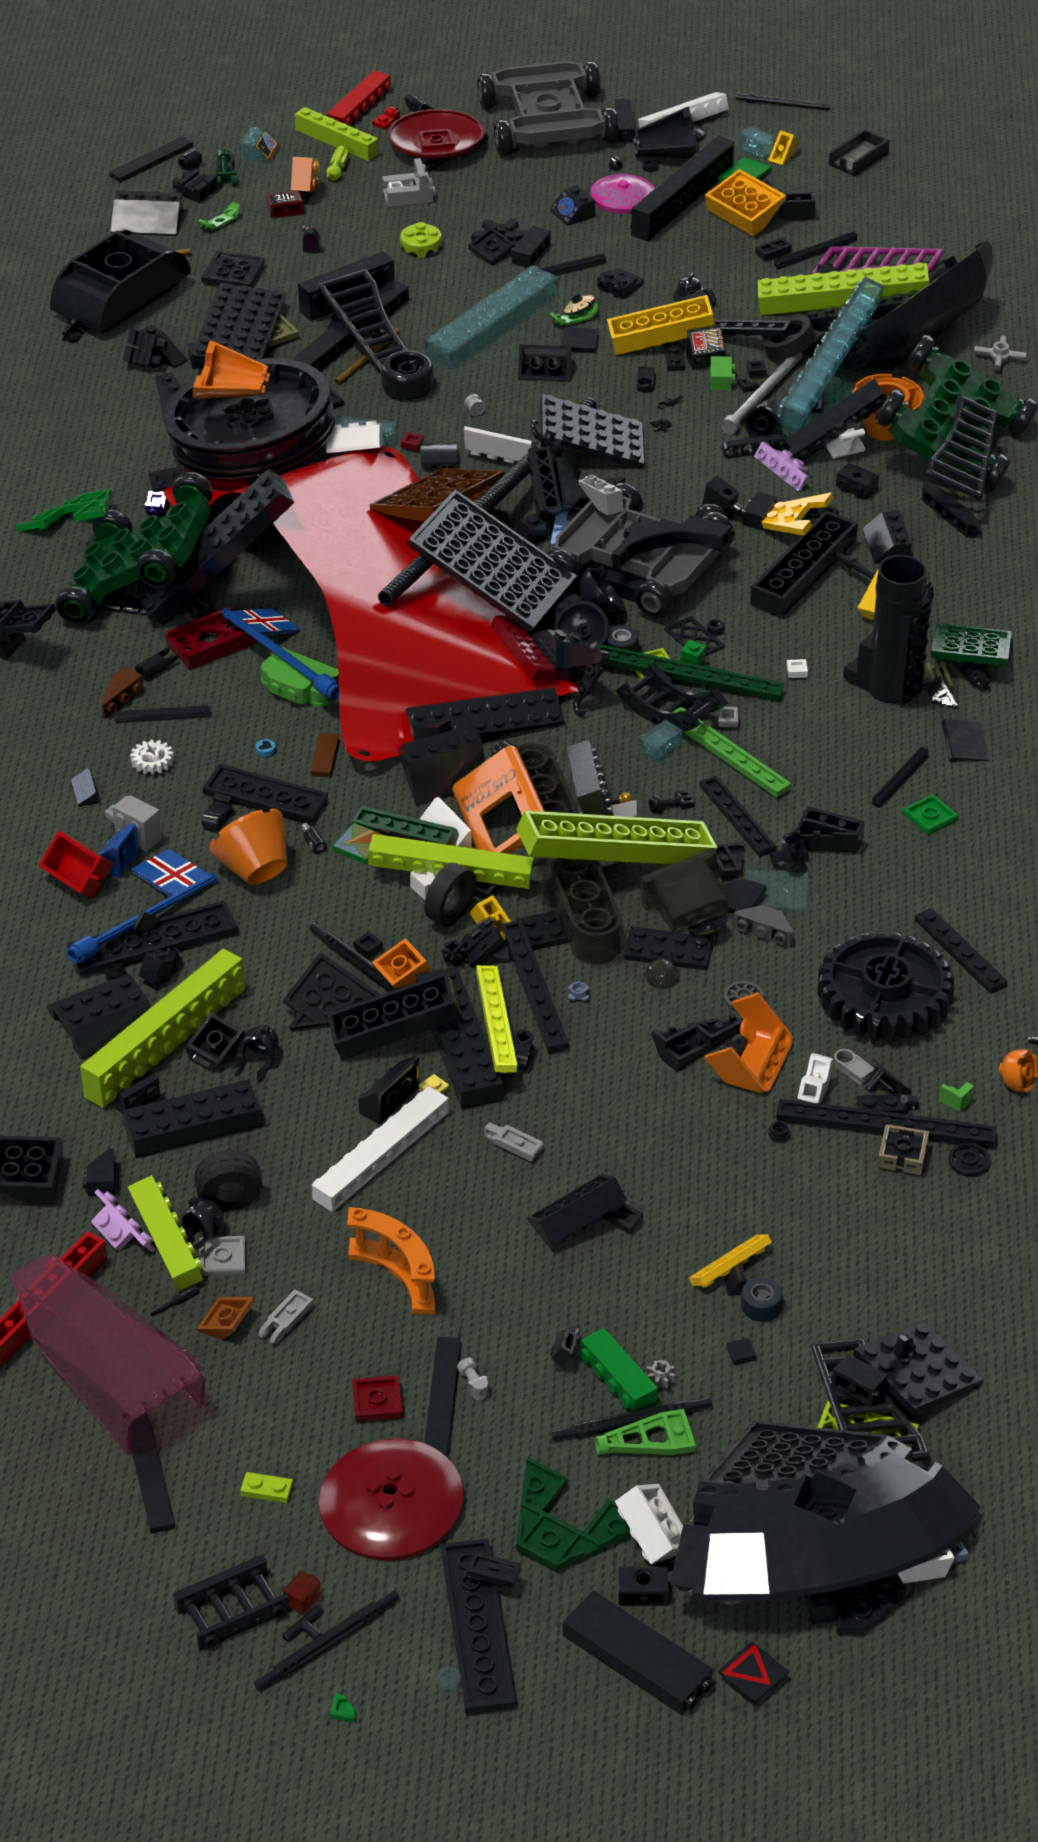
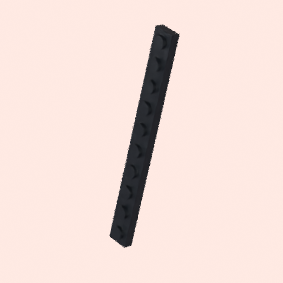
(875, 1122)

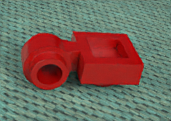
(385, 120)

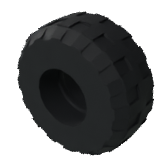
(228, 1179)

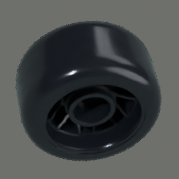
(407, 375)

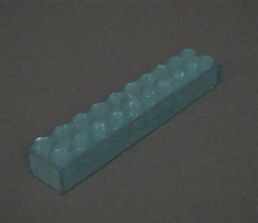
(491, 317)
(830, 354)

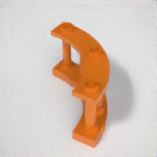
(408, 1264)

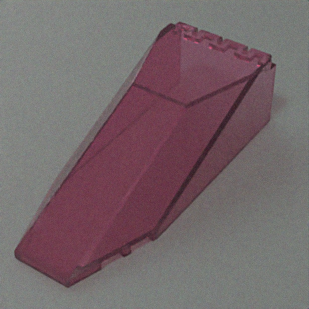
(103, 1346)

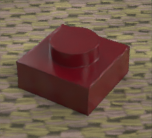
(412, 441)

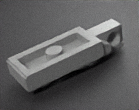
(514, 1141)

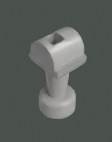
(477, 1385)

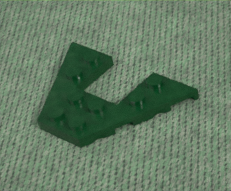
(552, 1539)

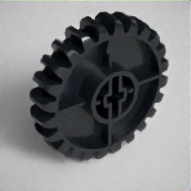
(885, 986)

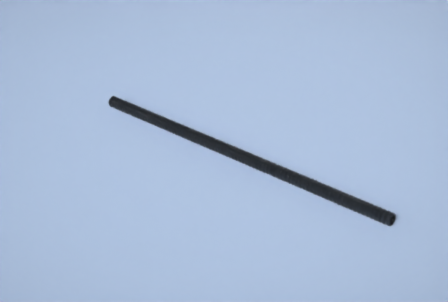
(487, 501)

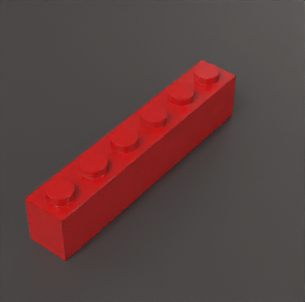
(361, 98)

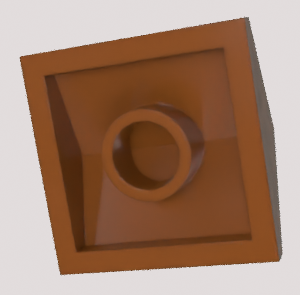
(225, 1316)

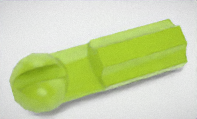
(337, 163)

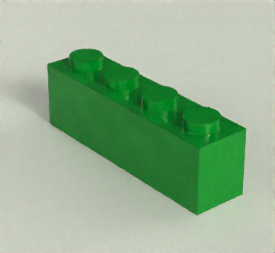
(618, 1371)

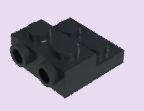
(619, 282)

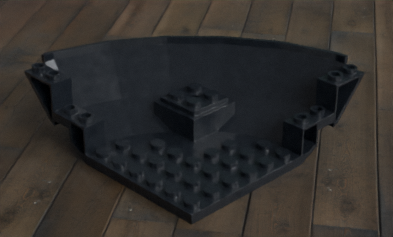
(815, 1515)

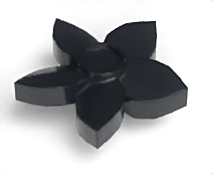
(661, 424)

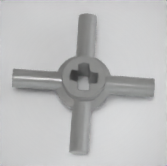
(1000, 352)

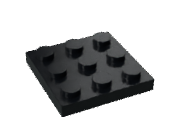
(233, 269)

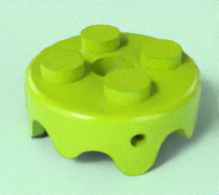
(420, 237)

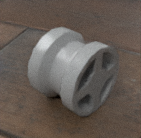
(474, 405)

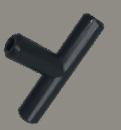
(305, 1624)

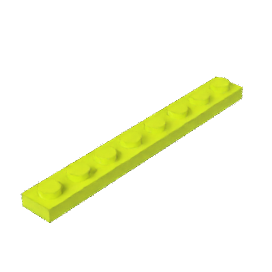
(496, 1019)

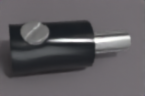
(314, 839)

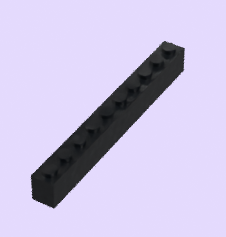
(339, 338)

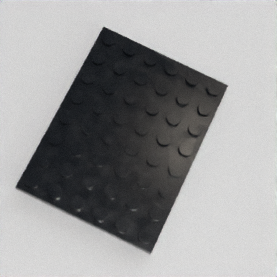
(491, 560)

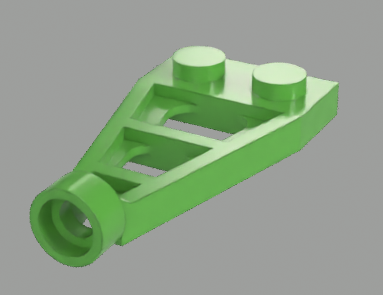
(676, 1429)

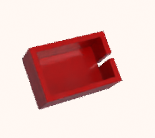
(75, 864)

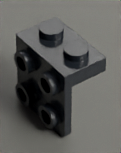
(139, 1093)

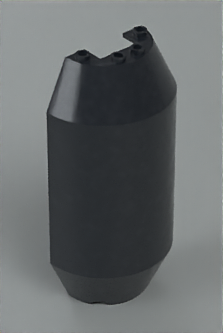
(950, 294)

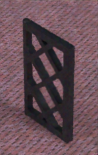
(681, 625)

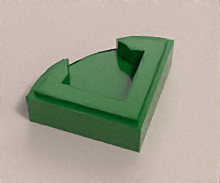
(342, 1709)

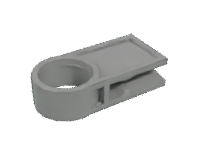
(856, 1069)

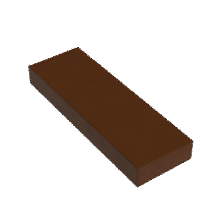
(324, 755)

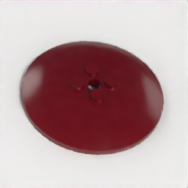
(436, 133)
(397, 1524)

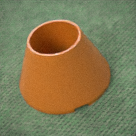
(912, 393)
(253, 846)

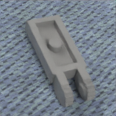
(286, 1316)

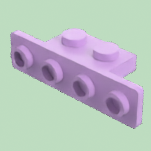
(784, 465)
(116, 1226)

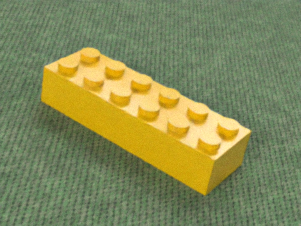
(659, 324)

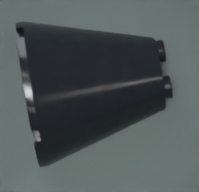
(668, 137)

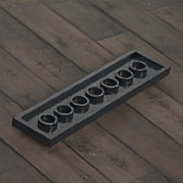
(494, 713)
(171, 931)
(477, 1631)

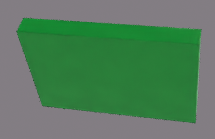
(749, 166)

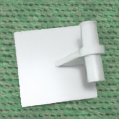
(846, 443)

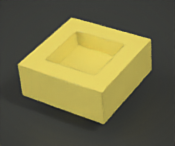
(435, 1083)

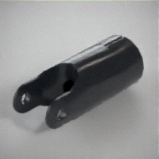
(155, 664)

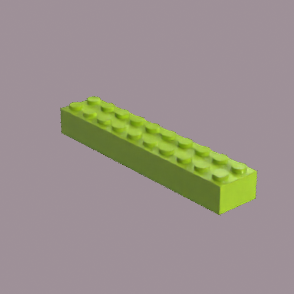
(834, 288)
(612, 837)
(162, 1028)

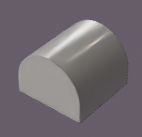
(728, 717)

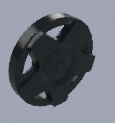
(969, 1161)

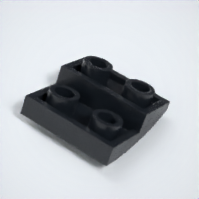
(438, 455)

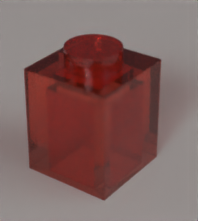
(302, 1592)

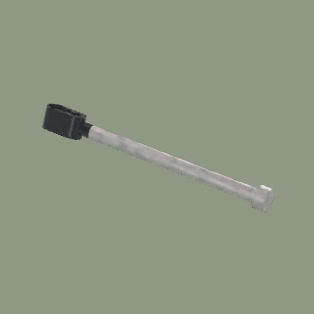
(731, 423)

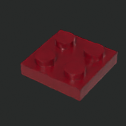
(377, 1398)

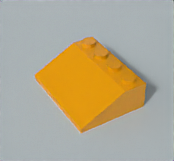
(744, 202)

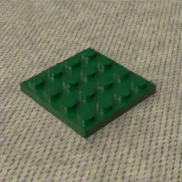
(971, 644)

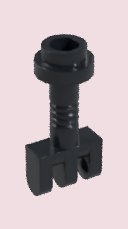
(680, 798)

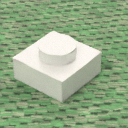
(797, 668)

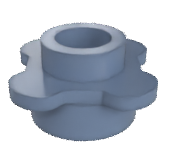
(578, 991)

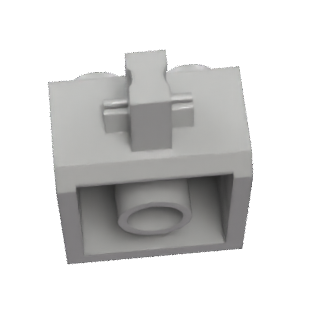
(145, 817)

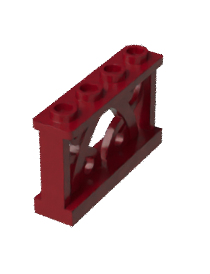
(203, 651)

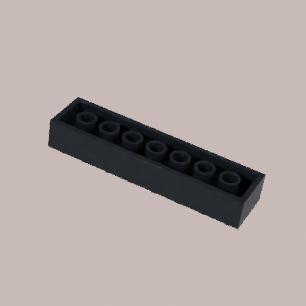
(803, 563)
(466, 1051)

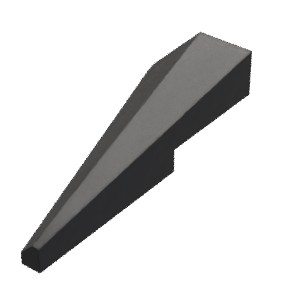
(687, 1044)

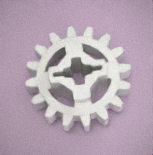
(152, 757)

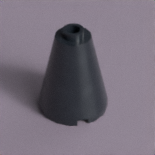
(762, 419)

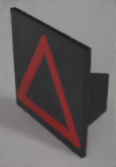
(753, 1672)

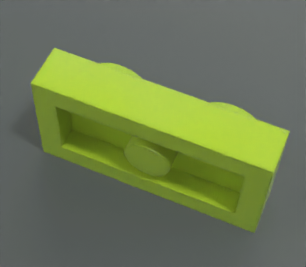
(266, 1487)

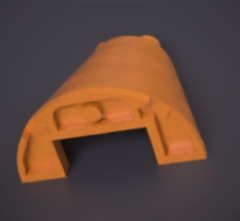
(229, 375)

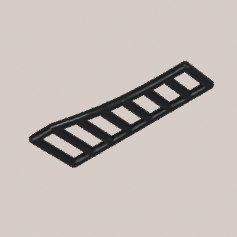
(348, 322)
(948, 443)
(888, 1406)

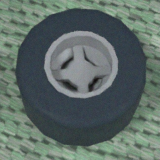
(623, 637)

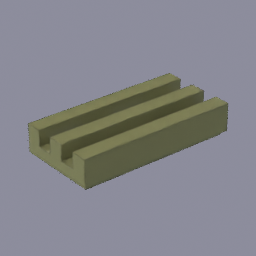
(936, 667)

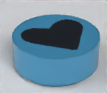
(265, 748)

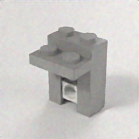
(409, 188)

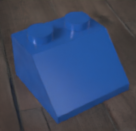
(121, 849)

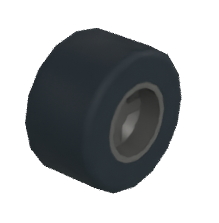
(761, 1299)

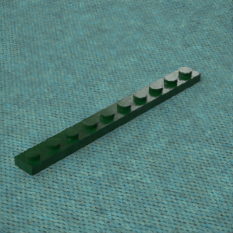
(696, 673)

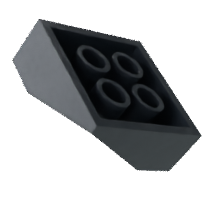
(30, 1168)

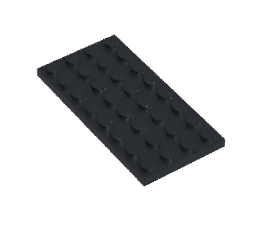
(240, 320)

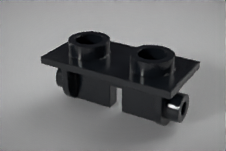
(73, 332)

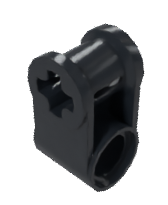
(523, 1048)

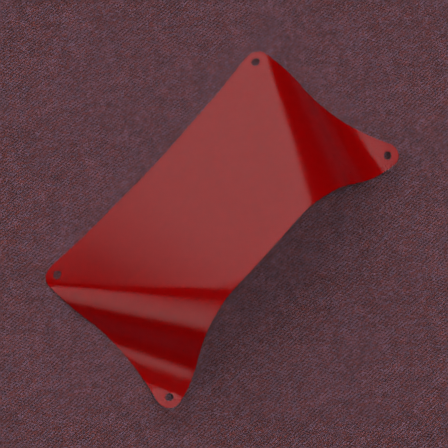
(399, 656)

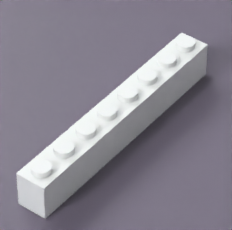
(380, 1148)

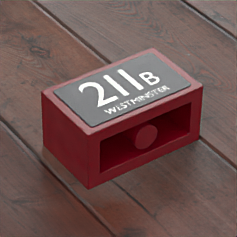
(285, 204)

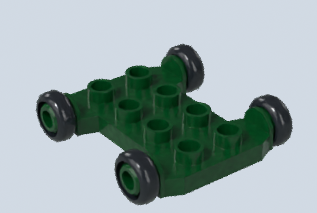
(931, 423)
(145, 554)

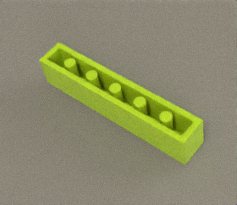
(336, 133)
(165, 1232)

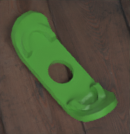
(229, 215)
(584, 315)

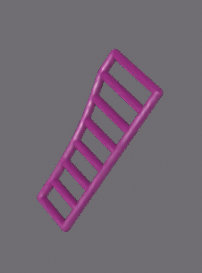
(875, 252)

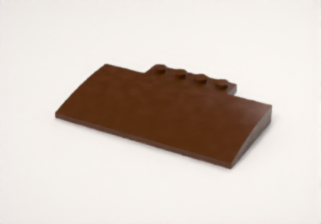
(425, 495)

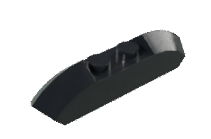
(951, 510)

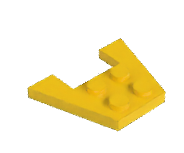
(788, 515)

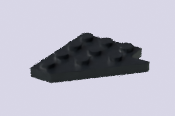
(323, 990)

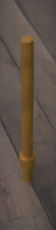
(361, 361)

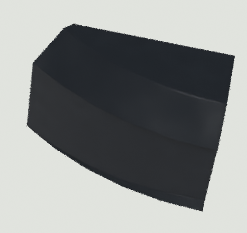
(214, 1042)

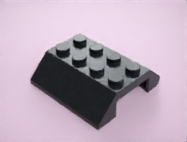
(100, 1013)

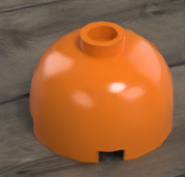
(1019, 1066)

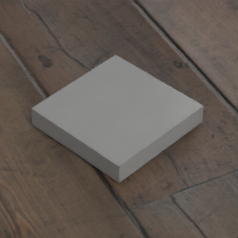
(223, 1256)

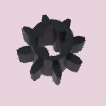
(454, 952)

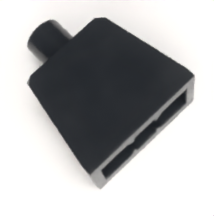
(722, 494)

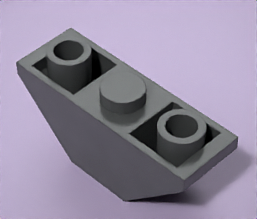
(764, 923)

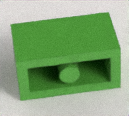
(721, 373)

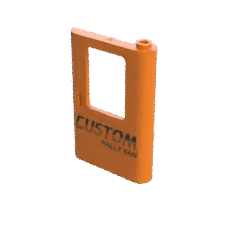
(488, 787)

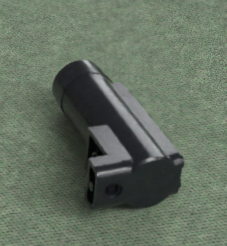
(894, 652)

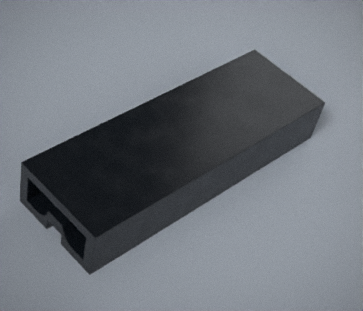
(638, 1652)

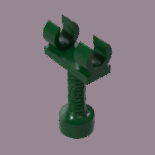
(225, 175)

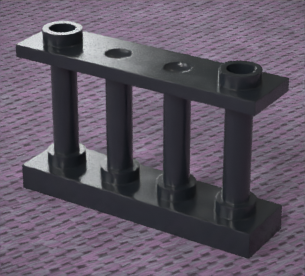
(230, 1581)

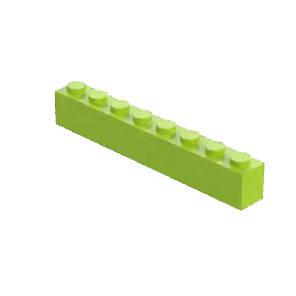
(433, 857)

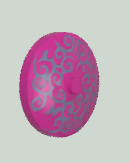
(620, 192)

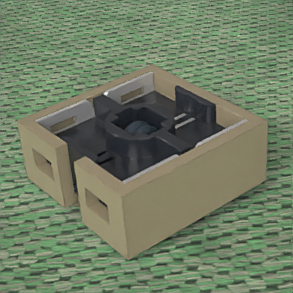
(903, 1149)

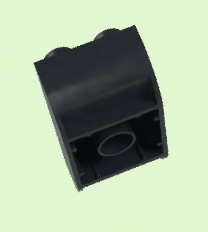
(115, 279)

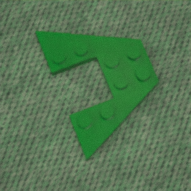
(84, 508)

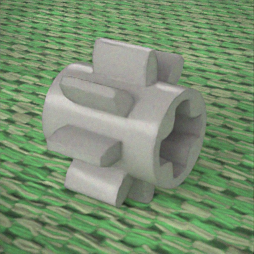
(661, 1373)

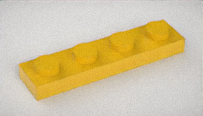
(724, 1264)

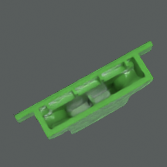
(290, 683)

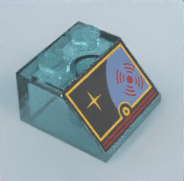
(258, 146)

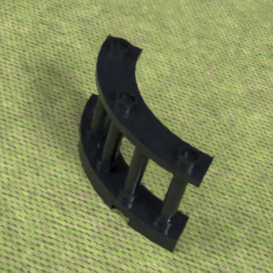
(695, 704)

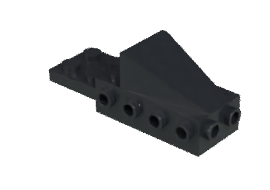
(19, 619)

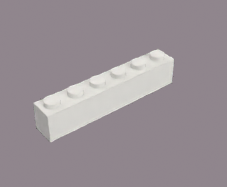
(699, 108)

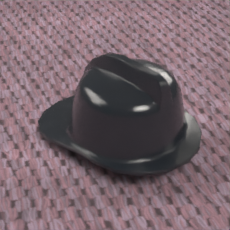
(686, 285)

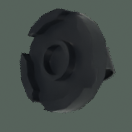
(793, 852)

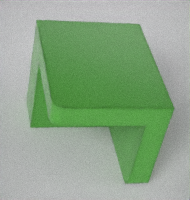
(956, 1098)

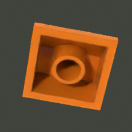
(401, 964)

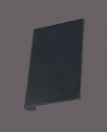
(964, 740)

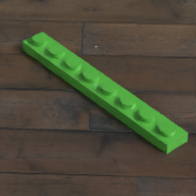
(738, 758)

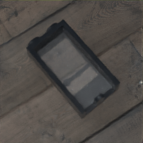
(858, 152)

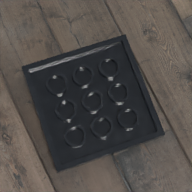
(924, 1376)

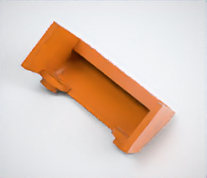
(764, 1052)

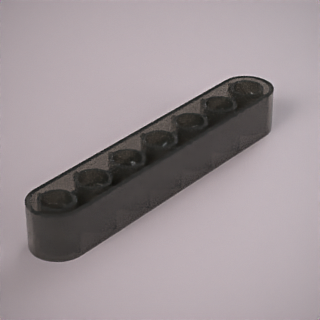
(574, 885)

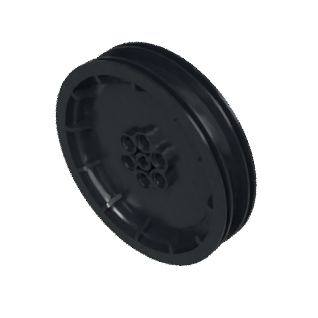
(252, 433)

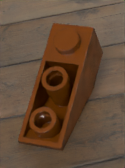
(121, 689)

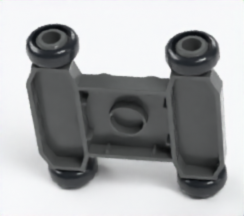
(547, 105)
(666, 569)

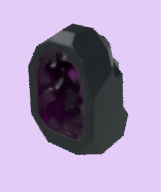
(311, 241)

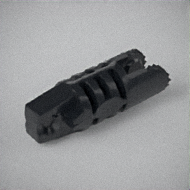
(416, 104)
(973, 674)

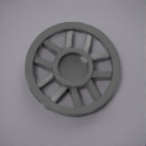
(740, 992)

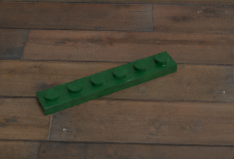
(404, 826)

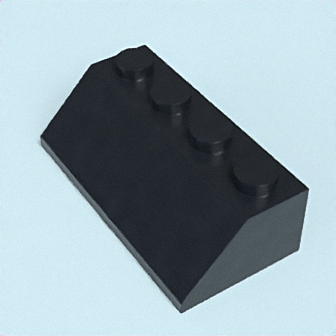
(577, 1209)

